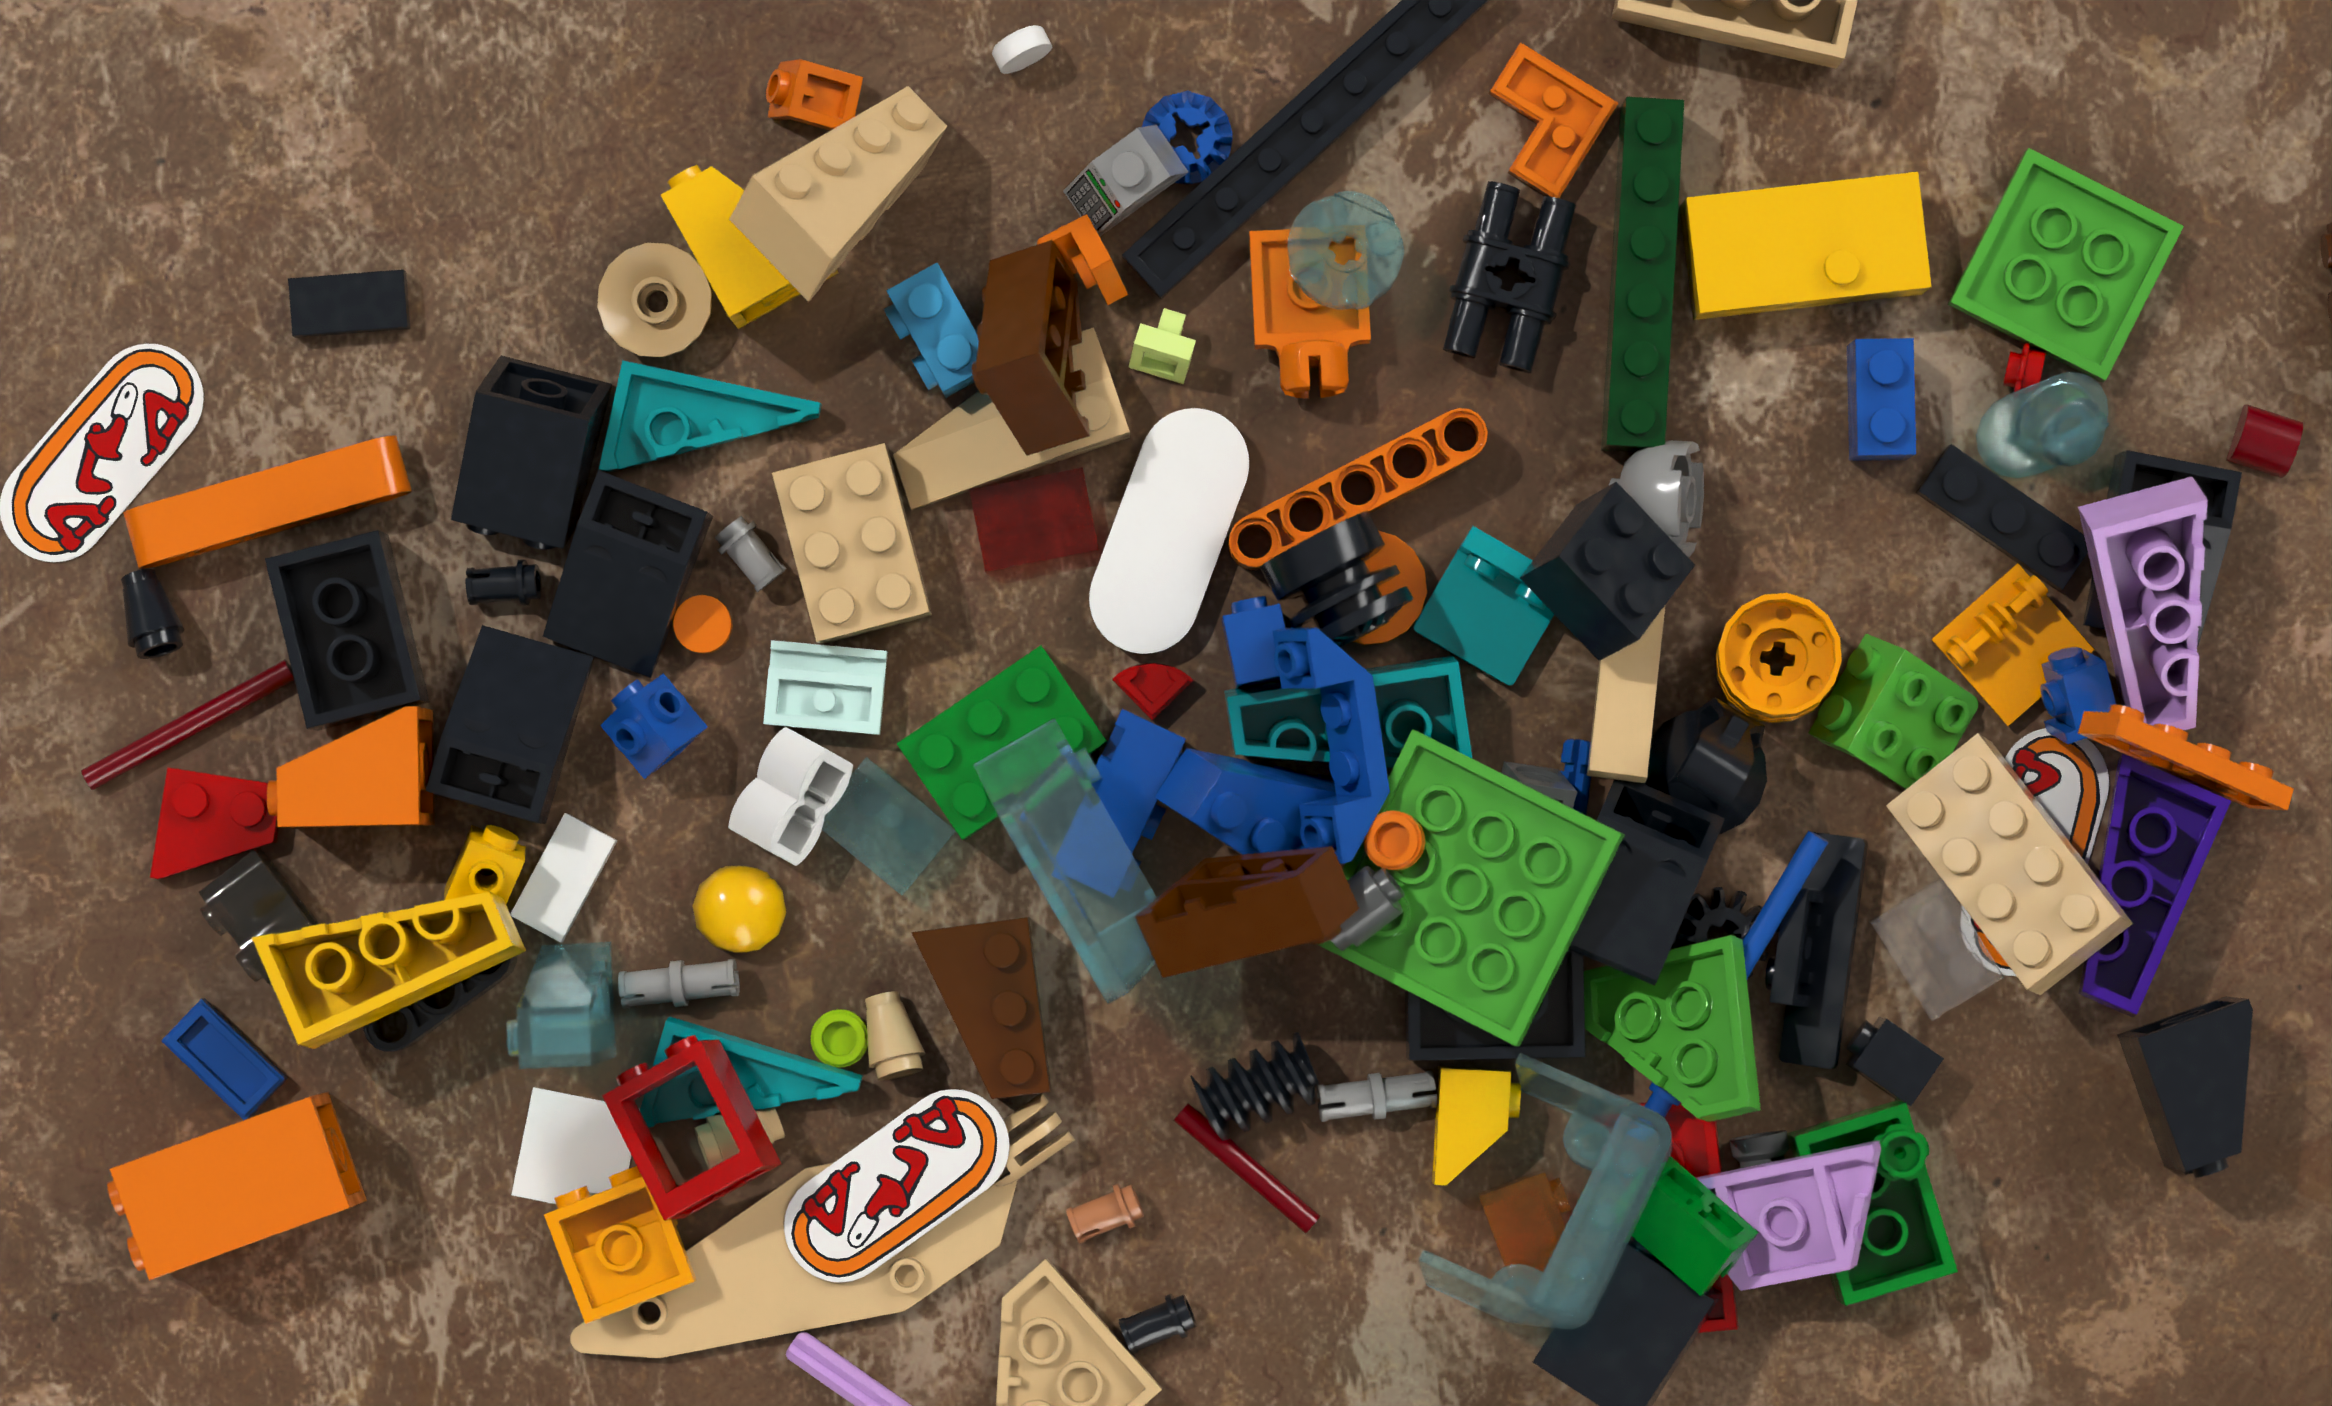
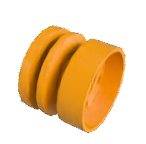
(1806, 639)

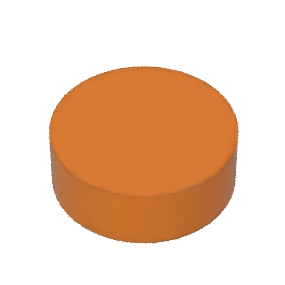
(702, 624)
(1394, 840)

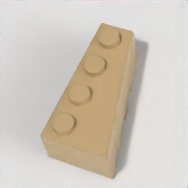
(833, 190)

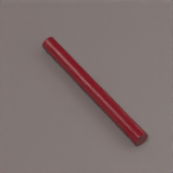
(188, 725)

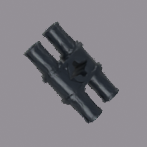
(1527, 303)

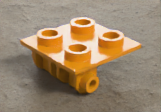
(2005, 641)

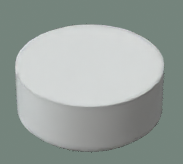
(1021, 49)

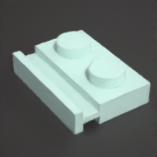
(825, 687)

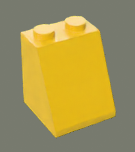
(733, 265)

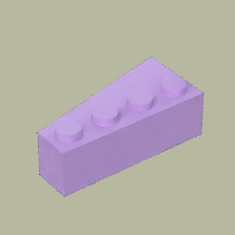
(2148, 581)

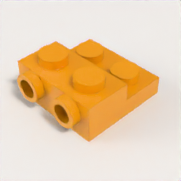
(617, 1246)

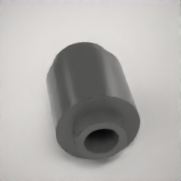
(1378, 904)

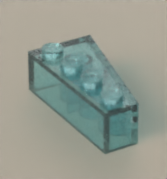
(566, 1008)

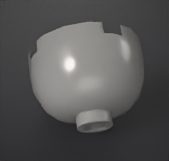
(1667, 488)

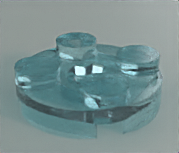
(1356, 282)

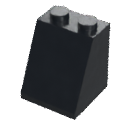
(529, 452)
(2194, 1082)
(1633, 1335)

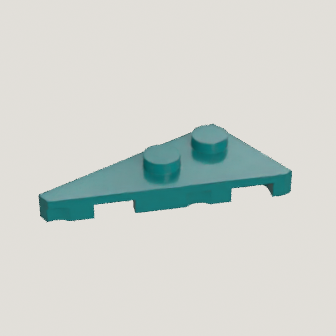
(675, 413)
(764, 1072)

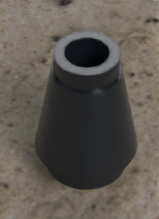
(149, 615)

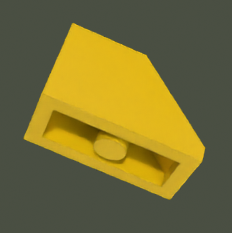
(1470, 1116)

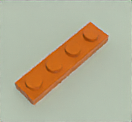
(2199, 764)

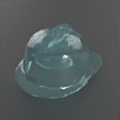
(2044, 426)

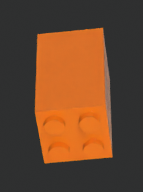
(235, 1186)

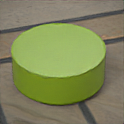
(839, 1038)

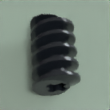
(1257, 1087)

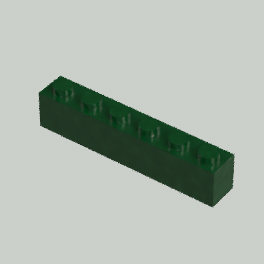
(1642, 274)

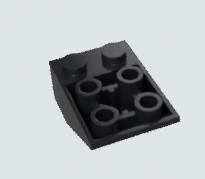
(2140, 471)
(626, 573)
(510, 725)
(1648, 879)

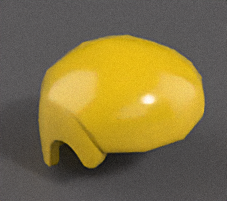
(739, 909)

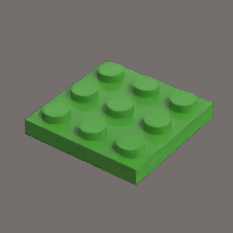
(2065, 265)

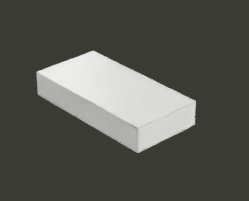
(563, 877)

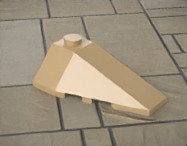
(977, 447)

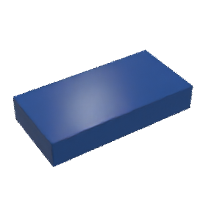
(224, 1059)

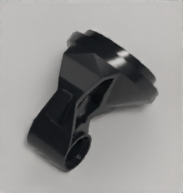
(1711, 761)

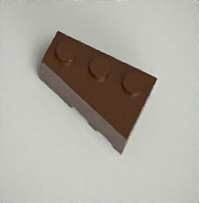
(1028, 345)
(1247, 908)

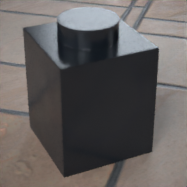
(1892, 1059)

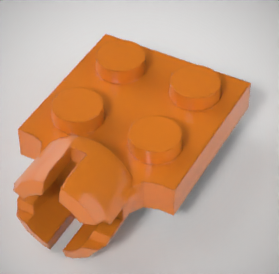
(1297, 326)

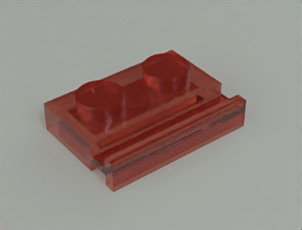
(1034, 520)

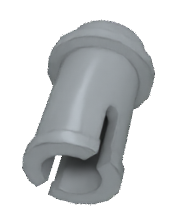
(749, 553)

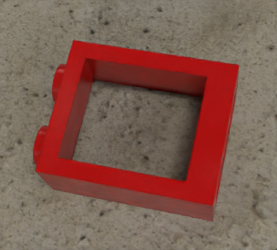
(755, 1147)

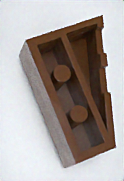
(994, 1000)

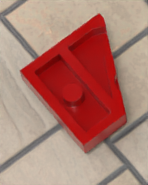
(209, 820)

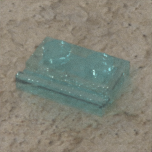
(886, 827)

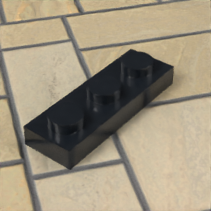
(2004, 517)

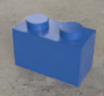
(1881, 399)
(1251, 640)

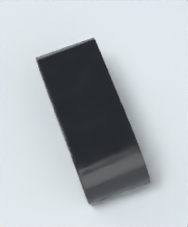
(425, 1017)

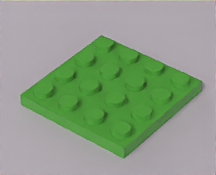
(1490, 894)

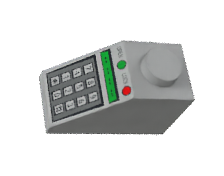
(1125, 178)

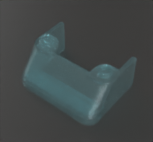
(1073, 852)
(1626, 1153)

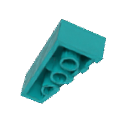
(1408, 697)

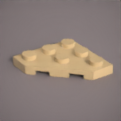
(1062, 1351)

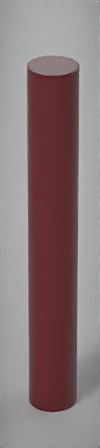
(1247, 1169)

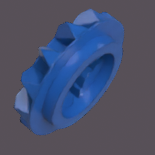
(1194, 110)

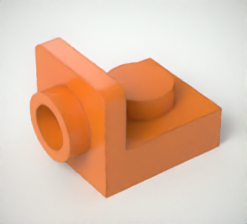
(812, 94)
(1088, 257)

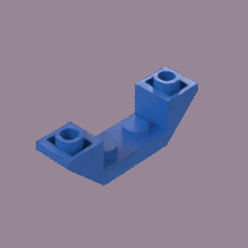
(1354, 738)

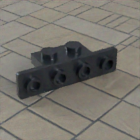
(1817, 954)

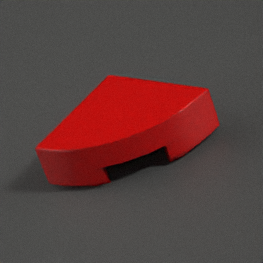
(1152, 686)

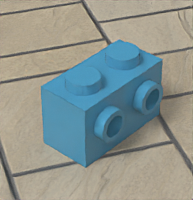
(938, 325)

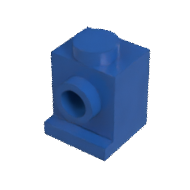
(2074, 685)

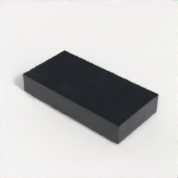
(349, 303)

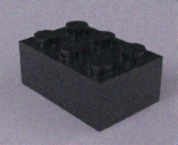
(347, 630)
(1554, 1032)

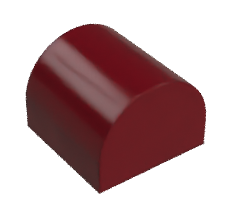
(2265, 441)

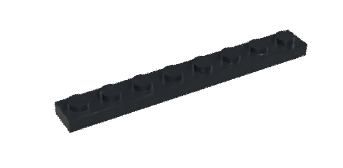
(1294, 139)

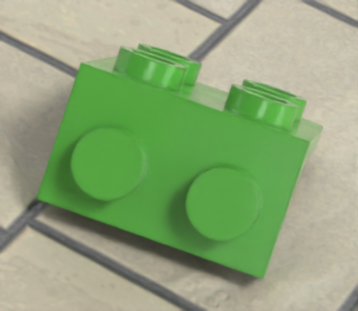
(1894, 712)

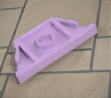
(1805, 1212)

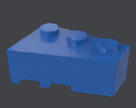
(1132, 773)
(1242, 802)

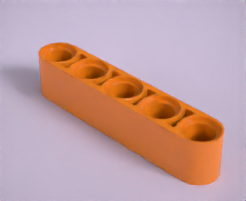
(1375, 466)
(267, 502)

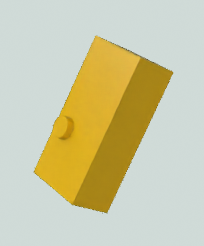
(1805, 245)

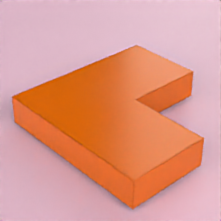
(1566, 116)

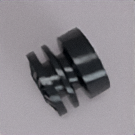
(1337, 581)

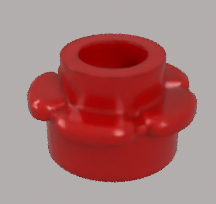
(2024, 368)

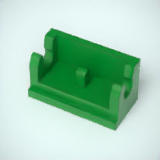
(1691, 1229)

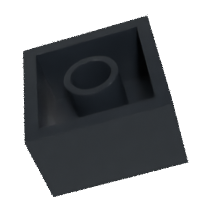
(1607, 571)

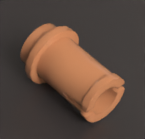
(1105, 1213)

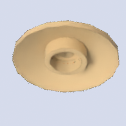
(631, 282)

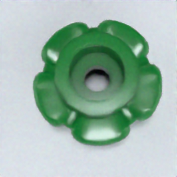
(1915, 1149)

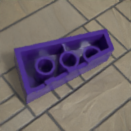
(2149, 865)

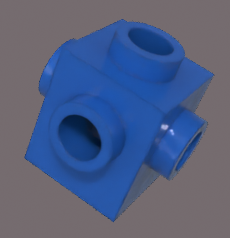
(652, 724)

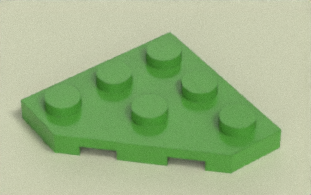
(1685, 1030)

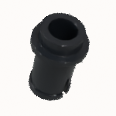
(504, 584)
(1158, 1323)

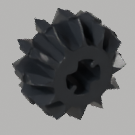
(1716, 917)

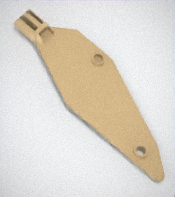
(757, 1290)

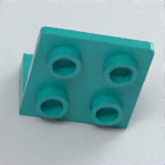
(1485, 608)

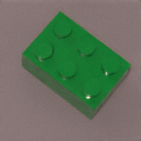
(986, 721)
(1903, 1228)

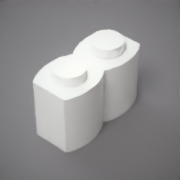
(790, 796)

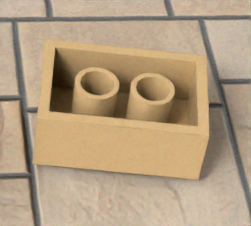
(852, 544)

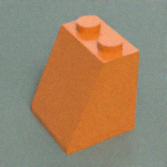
(361, 778)

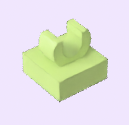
(1163, 349)

